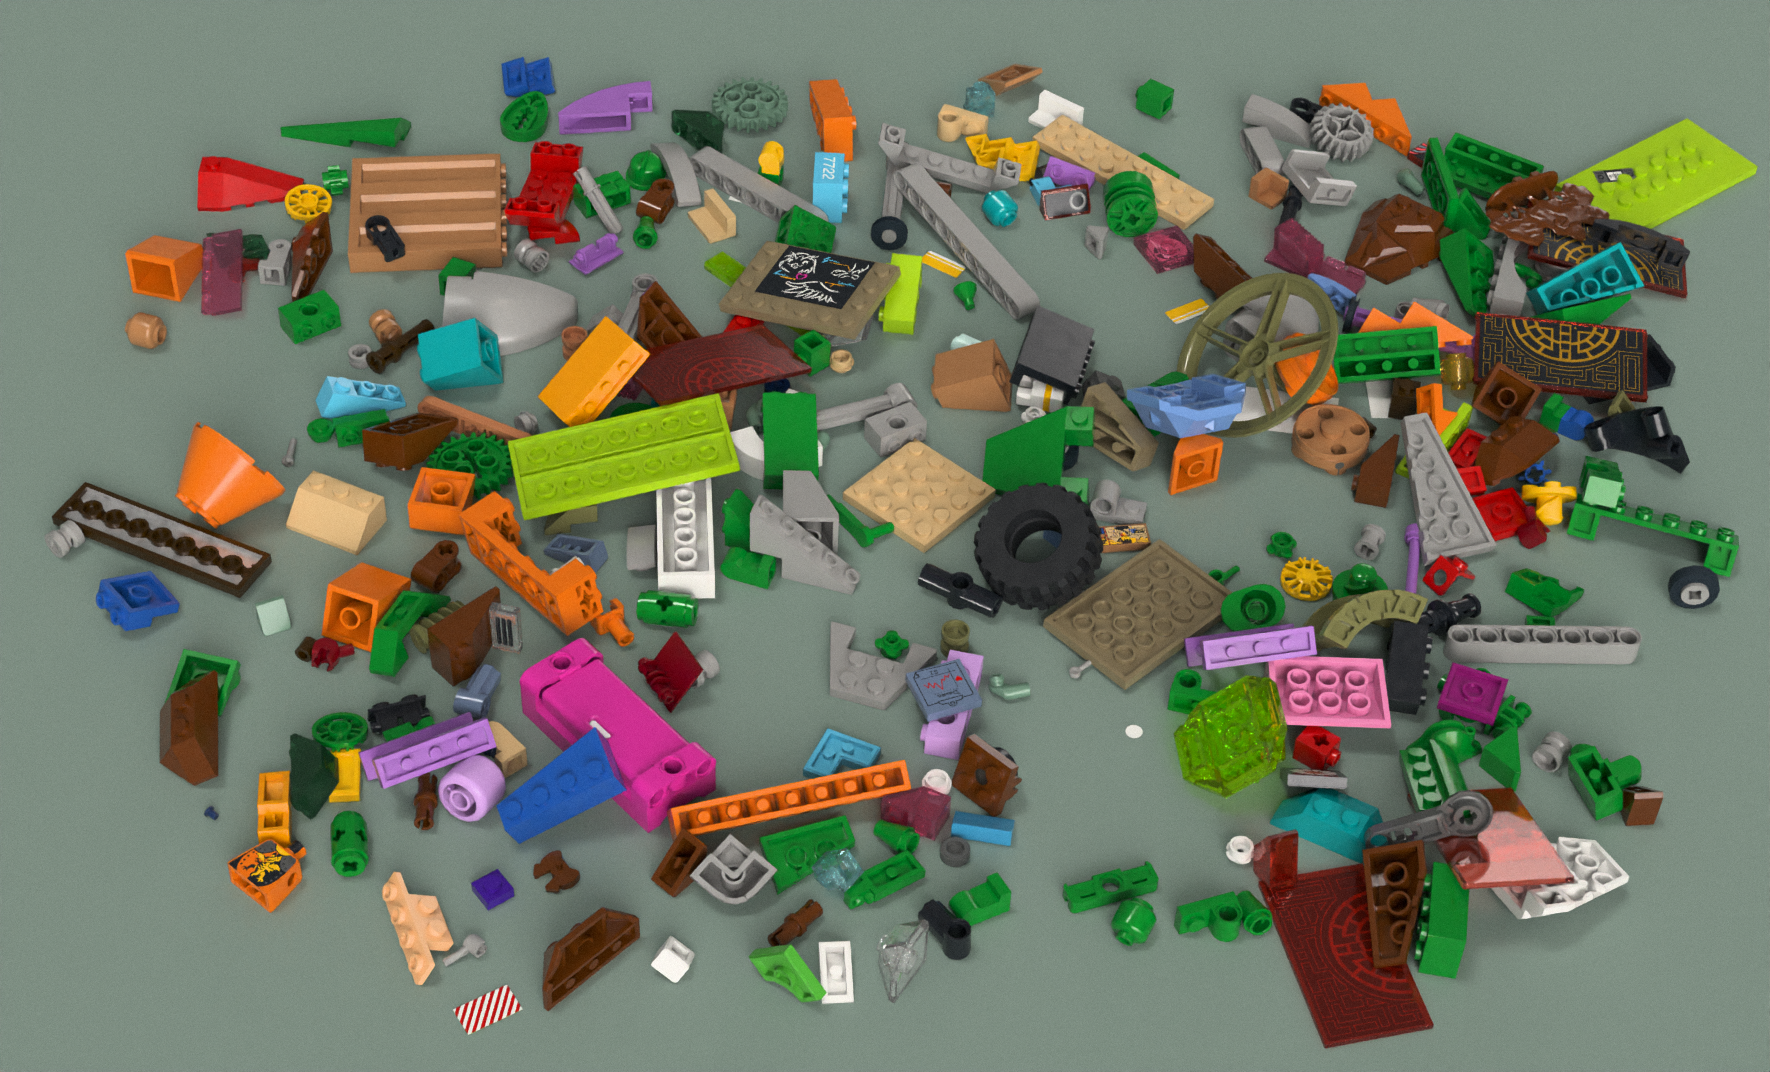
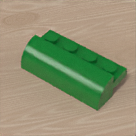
(1484, 167)
(1387, 355)
(1432, 775)

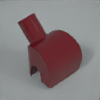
(1534, 531)
(328, 651)

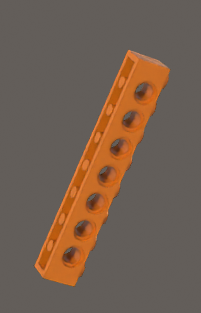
(789, 799)

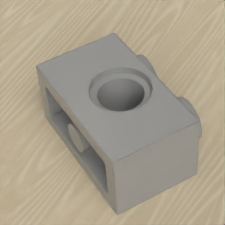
(894, 429)

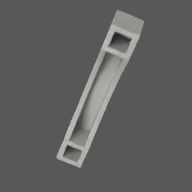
(1508, 287)

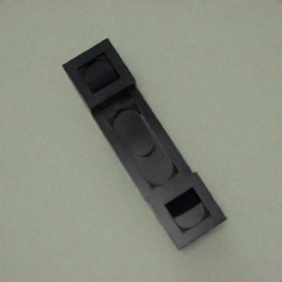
(1639, 239)

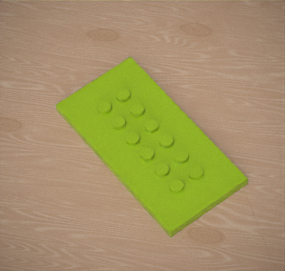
(1671, 173)
(622, 456)

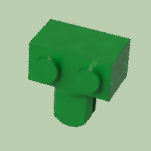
(1602, 781)

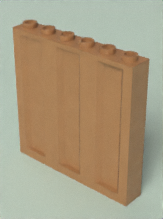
(436, 207)

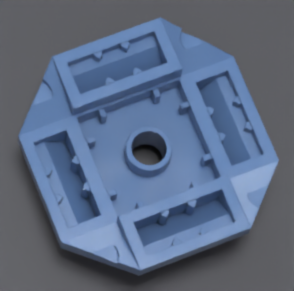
(1190, 406)

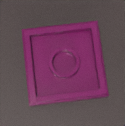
(1472, 694)

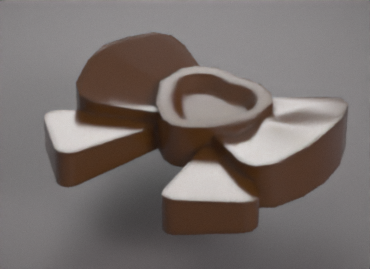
(562, 875)

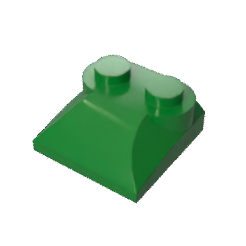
(195, 664)

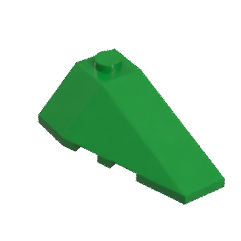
(1469, 268)
(1589, 313)

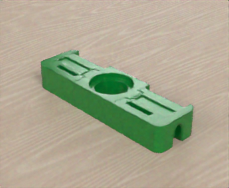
(1092, 894)

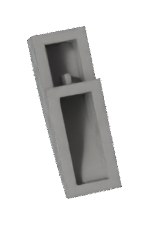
(1280, 122)

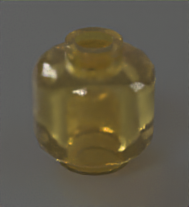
(1457, 371)

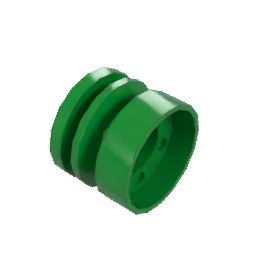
(1130, 204)

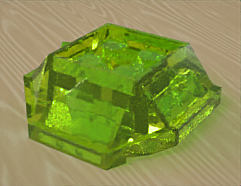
(1233, 737)

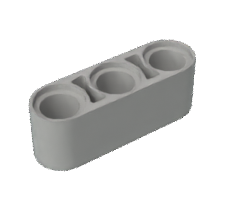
(1261, 149)

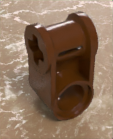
(657, 201)
(437, 566)

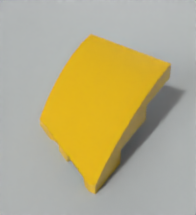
(987, 153)

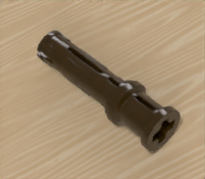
(392, 350)

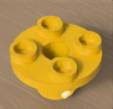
(1549, 500)

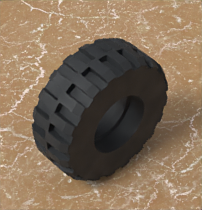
(1057, 576)

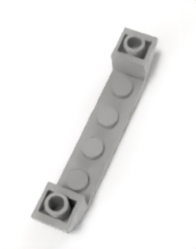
(1003, 175)

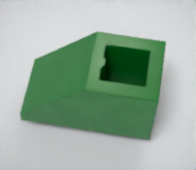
(737, 520)

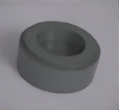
(955, 851)

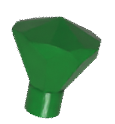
(965, 292)

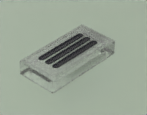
(506, 627)

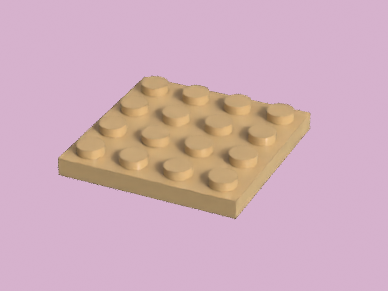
(919, 495)

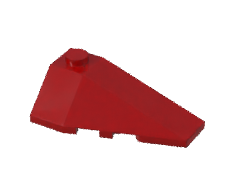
(231, 182)

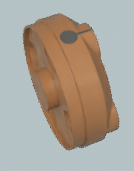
(1330, 438)

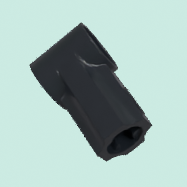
(949, 930)

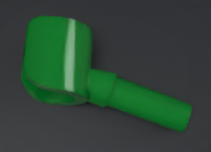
(1221, 576)

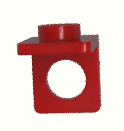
(1453, 569)

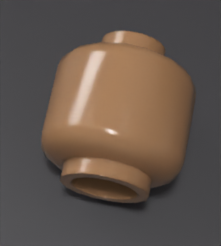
(146, 330)

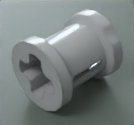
(1371, 538)

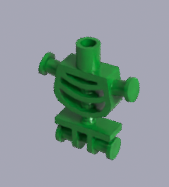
(1506, 716)

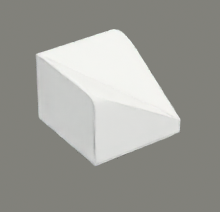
(673, 959)

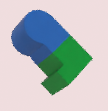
(1565, 418)

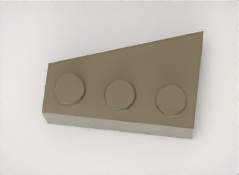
(1118, 429)

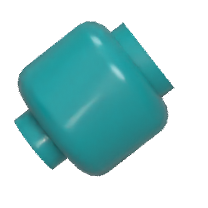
(999, 208)

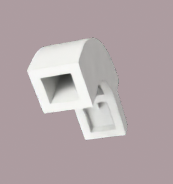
(751, 451)

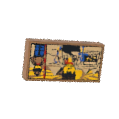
(1125, 538)

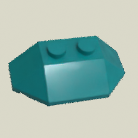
(1330, 821)

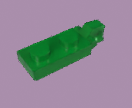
(884, 879)

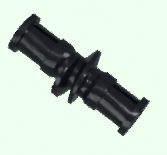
(1443, 615)

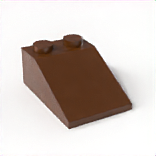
(405, 440)
(462, 639)

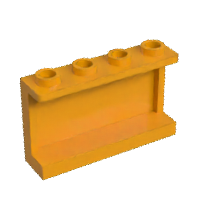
(593, 374)

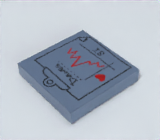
(943, 690)

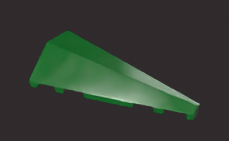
(378, 131)

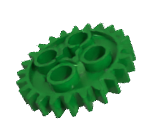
(484, 456)

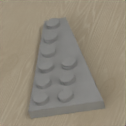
(1442, 504)

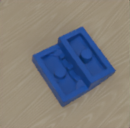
(523, 78)

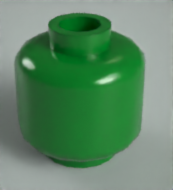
(1133, 921)

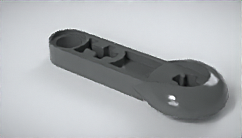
(1438, 821)

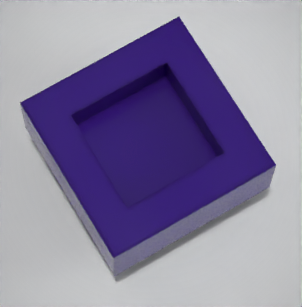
(492, 889)

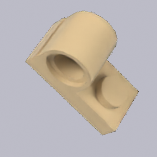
(957, 121)

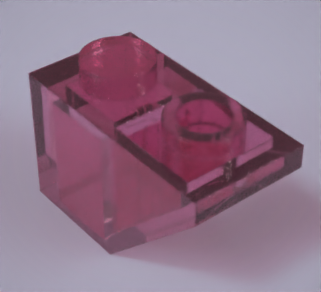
(918, 808)

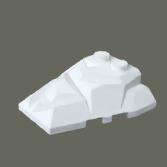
(1593, 875)

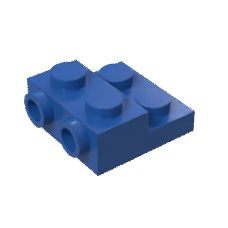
(135, 600)

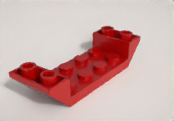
(547, 187)

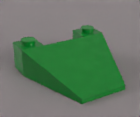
(1037, 452)

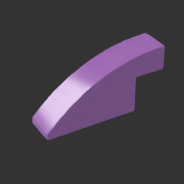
(606, 109)

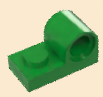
(1187, 691)
(1218, 913)

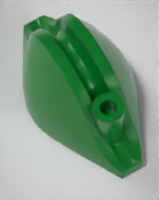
(1454, 735)

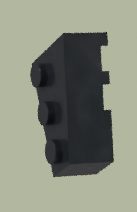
(1407, 666)

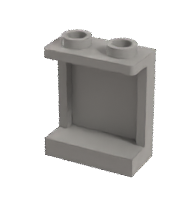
(1315, 183)

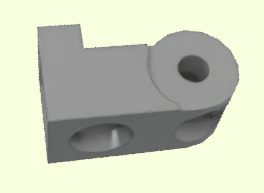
(278, 265)

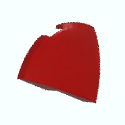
(566, 233)

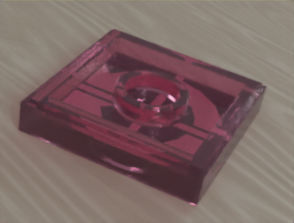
(1165, 249)

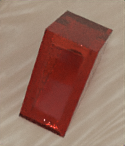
(1277, 859)

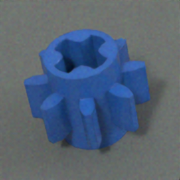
(1539, 469)

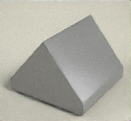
(1096, 240)

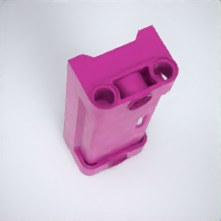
(578, 692)

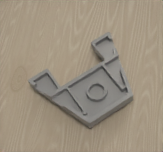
(866, 677)

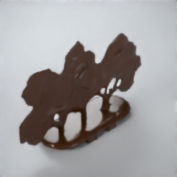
(1560, 216)

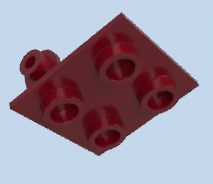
(671, 671)

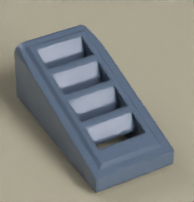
(590, 551)

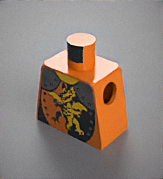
(268, 872)

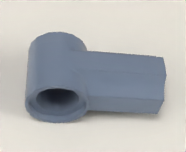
(478, 693)

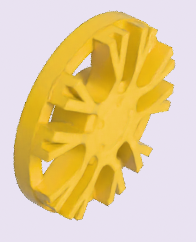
(307, 202)
(1306, 579)

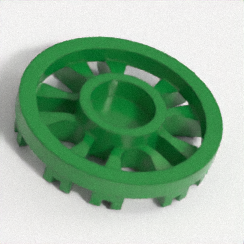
(340, 732)

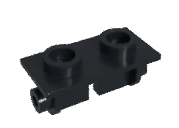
(387, 714)

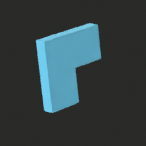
(838, 750)

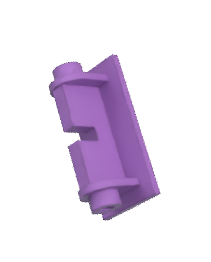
(1065, 173)
(594, 256)

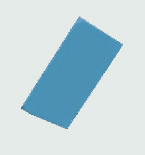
(982, 828)

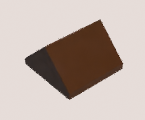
(1504, 394)

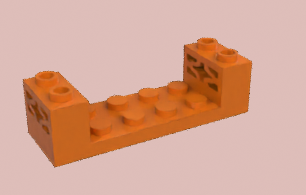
(564, 598)

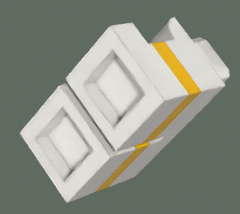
(1040, 395)

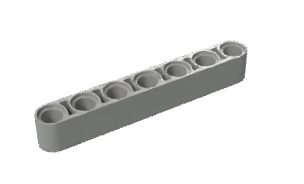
(747, 185)
(1542, 644)

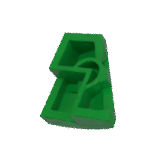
(1541, 592)

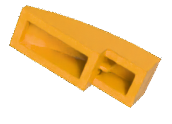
(274, 807)

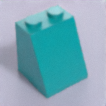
(460, 356)

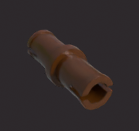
(425, 801)
(795, 924)

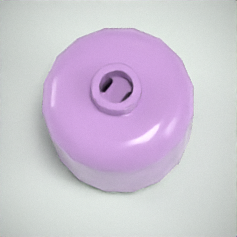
(472, 788)

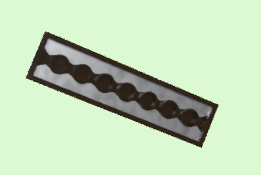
(164, 539)

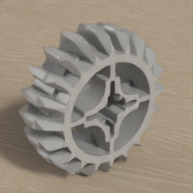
(1341, 132)

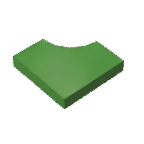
(788, 969)

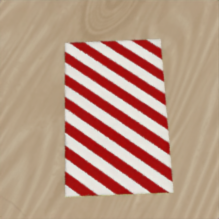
(487, 1009)

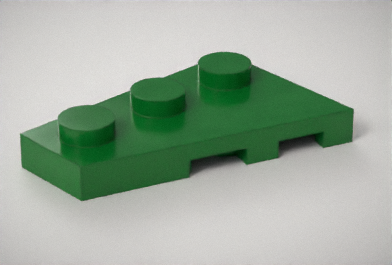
(799, 848)

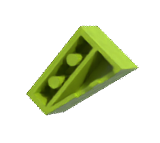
(902, 299)

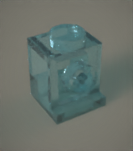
(980, 96)
(831, 875)

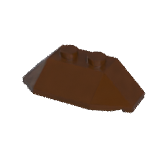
(1215, 266)
(661, 320)
(1514, 448)
(191, 730)
(585, 952)

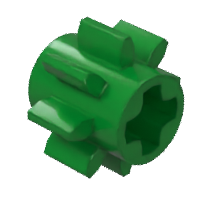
(335, 180)

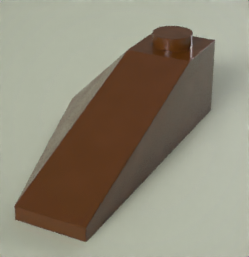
(1394, 892)

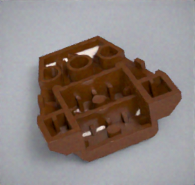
(1396, 238)

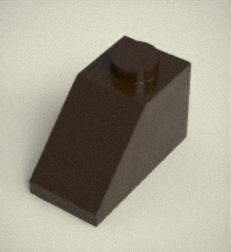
(1403, 398)

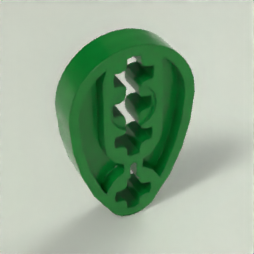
(530, 106)

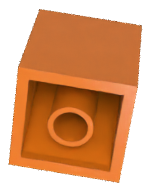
(359, 602)

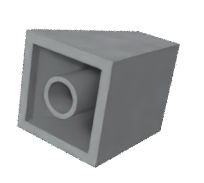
(810, 507)

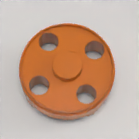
(1297, 370)

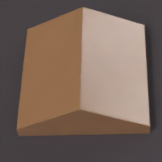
(1011, 77)

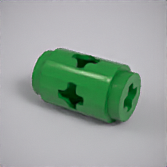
(667, 608)
(349, 843)

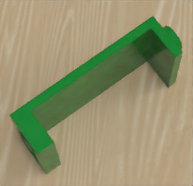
(788, 435)

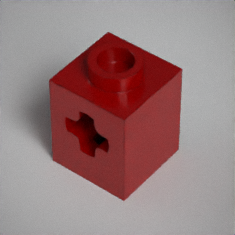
(1317, 748)

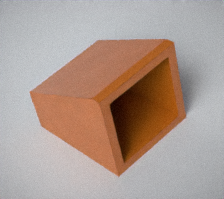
(164, 267)

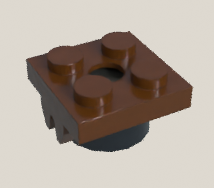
(986, 775)

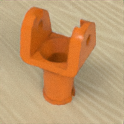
(614, 623)

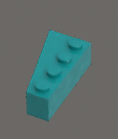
(1595, 278)

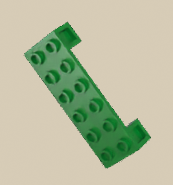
(1722, 542)

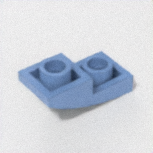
(1338, 294)

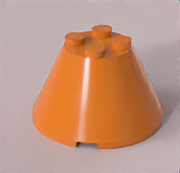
(221, 479)

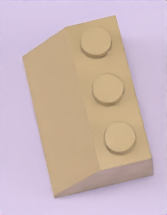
(336, 512)

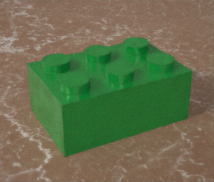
(1441, 923)

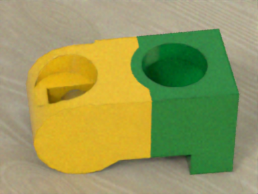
(772, 162)

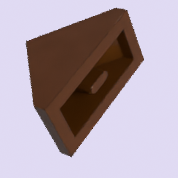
(1640, 805)
(679, 863)

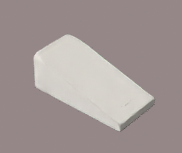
(836, 971)

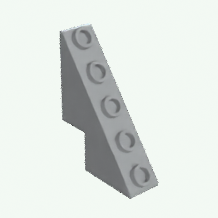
(801, 553)

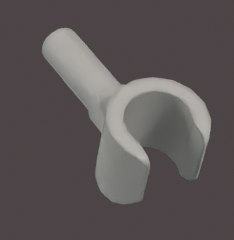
(471, 944)

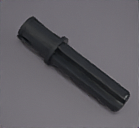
(1292, 204)

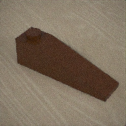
(310, 255)

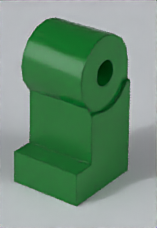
(749, 567)
(982, 901)

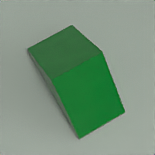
(1471, 216)
(1502, 759)

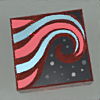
(1417, 155)

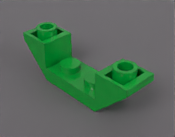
(388, 650)

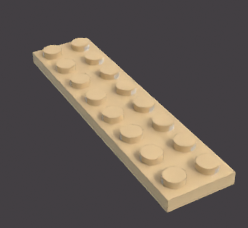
(1082, 147)

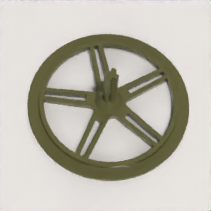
(1261, 352)

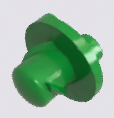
(1356, 581)

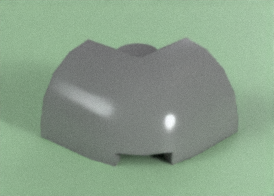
(733, 872)

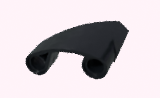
(1640, 432)

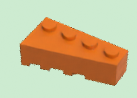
(832, 117)

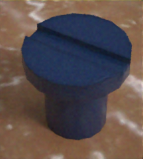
(210, 812)

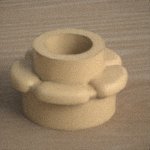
(841, 361)

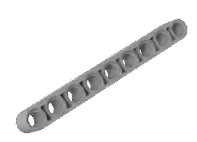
(966, 241)

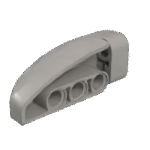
(512, 307)
(1297, 317)

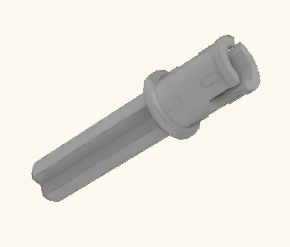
(597, 199)

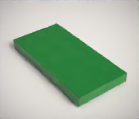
(1439, 182)

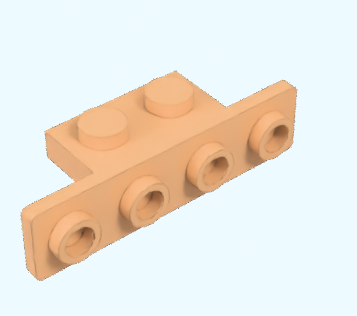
(418, 926)

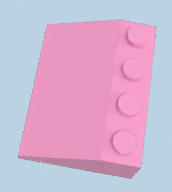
(1331, 691)

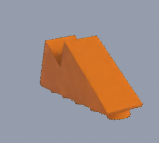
(1383, 113)
(1415, 318)

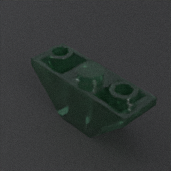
(699, 128)
(312, 774)

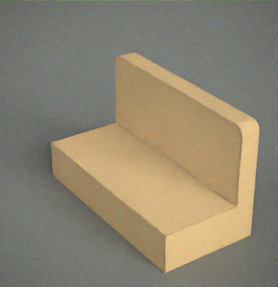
(714, 219)

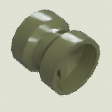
(954, 637)

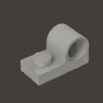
(1111, 508)

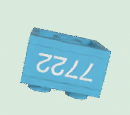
(830, 185)

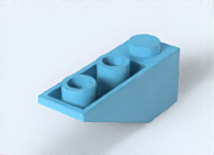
(349, 397)

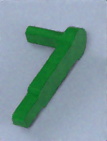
(863, 534)

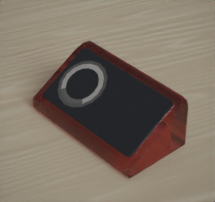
(1065, 202)

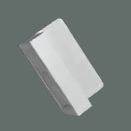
(1052, 107)

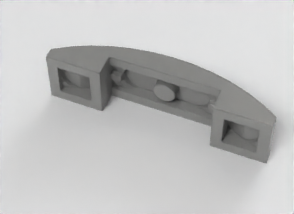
(680, 172)

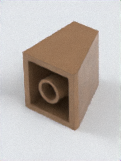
(973, 378)

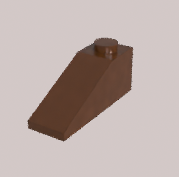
(1376, 475)

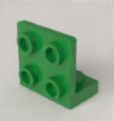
(805, 230)

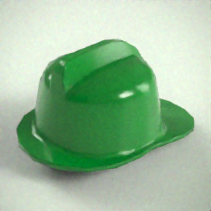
(644, 170)
(1253, 608)

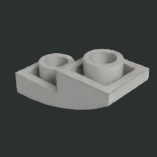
(641, 547)

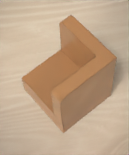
(1268, 188)

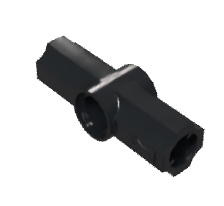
(960, 590)

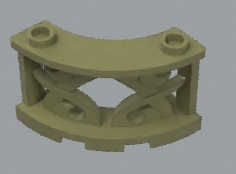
(1344, 617)

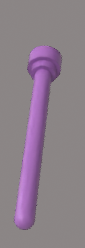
(1412, 539)

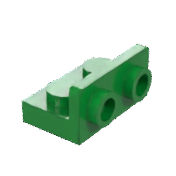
(349, 428)

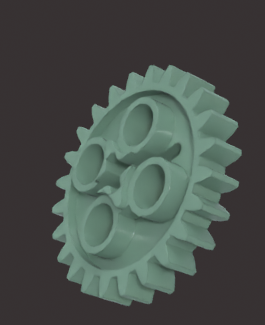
(750, 104)

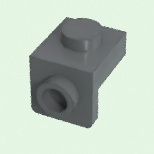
(1099, 377)

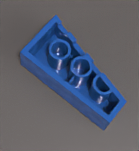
(563, 788)

